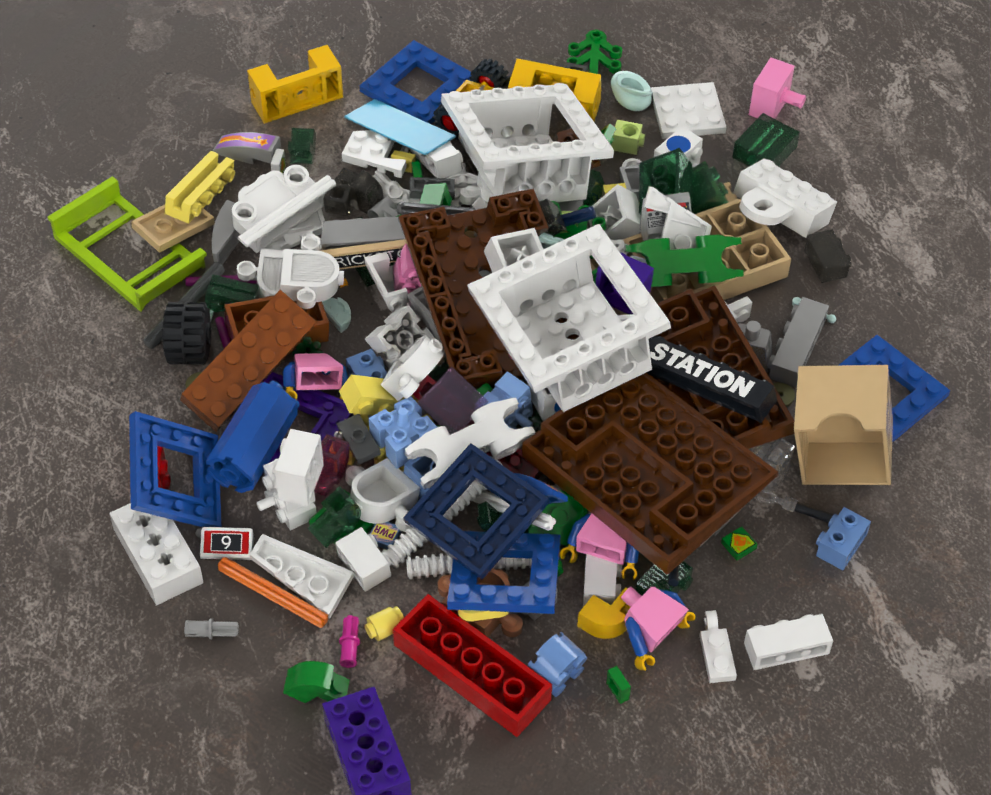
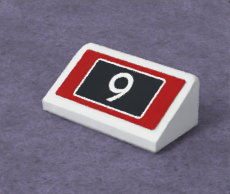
(226, 542)

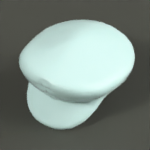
(631, 91)

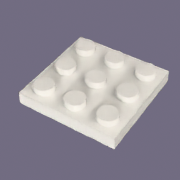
(688, 106)

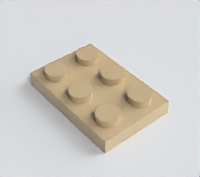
(166, 231)

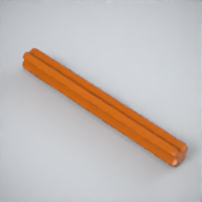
(273, 592)

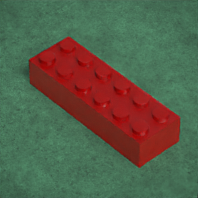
(472, 665)

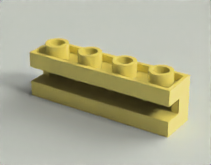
(199, 187)

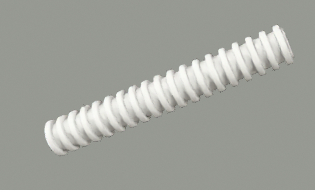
(412, 539)
(443, 565)

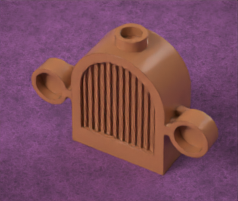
(511, 623)

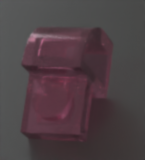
(335, 462)

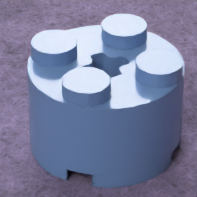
(558, 661)

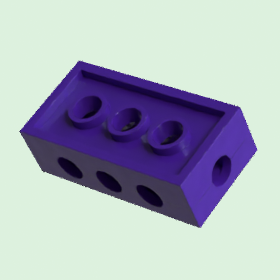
(366, 745)

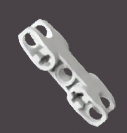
(487, 434)

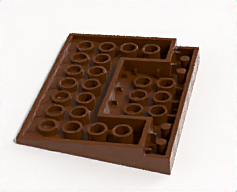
(708, 327)
(649, 468)

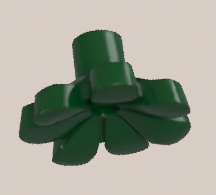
(307, 346)

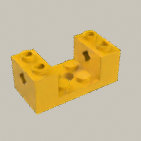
(583, 84)
(279, 98)

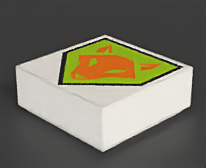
(278, 161)

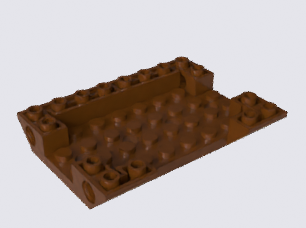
(450, 261)

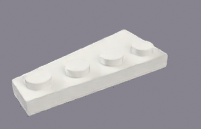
(307, 575)

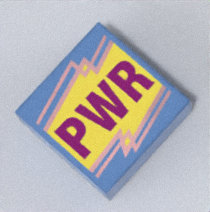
(385, 534)

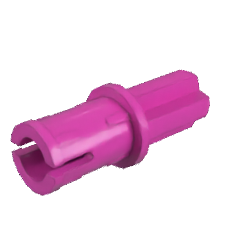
(349, 641)

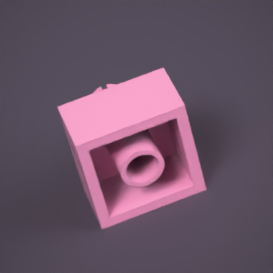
(773, 90)

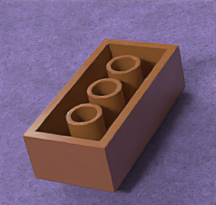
(241, 313)

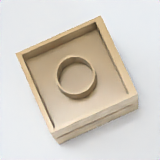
(844, 425)

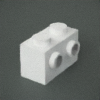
(363, 557)

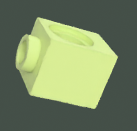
(628, 137)

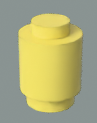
(382, 623)

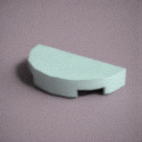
(338, 313)

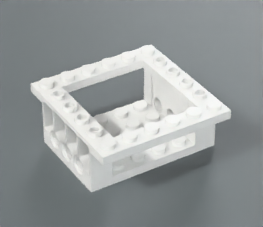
(523, 152)
(556, 284)

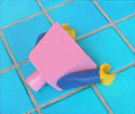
(313, 372)
(595, 538)
(652, 620)

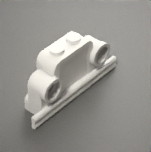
(277, 205)

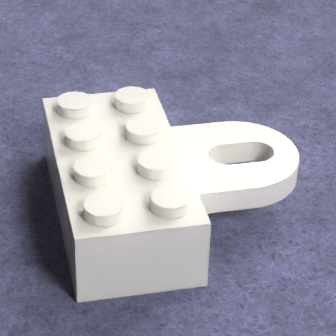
(779, 197)

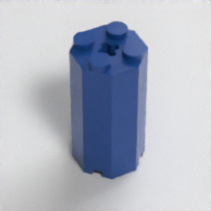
(252, 436)

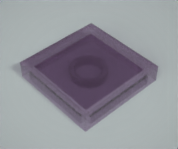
(452, 401)

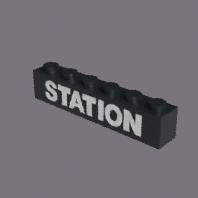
(711, 379)

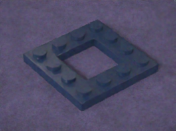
(481, 556)

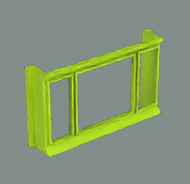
(91, 204)

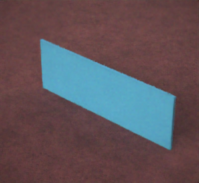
(400, 127)

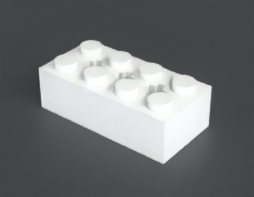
(157, 553)

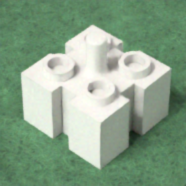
(397, 335)
(287, 512)

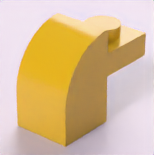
(603, 619)

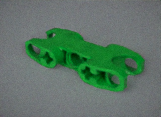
(702, 259)

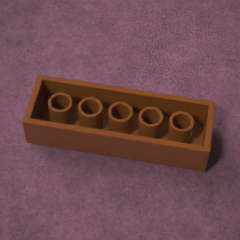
(247, 360)

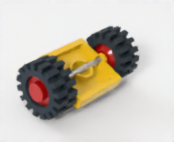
(484, 77)

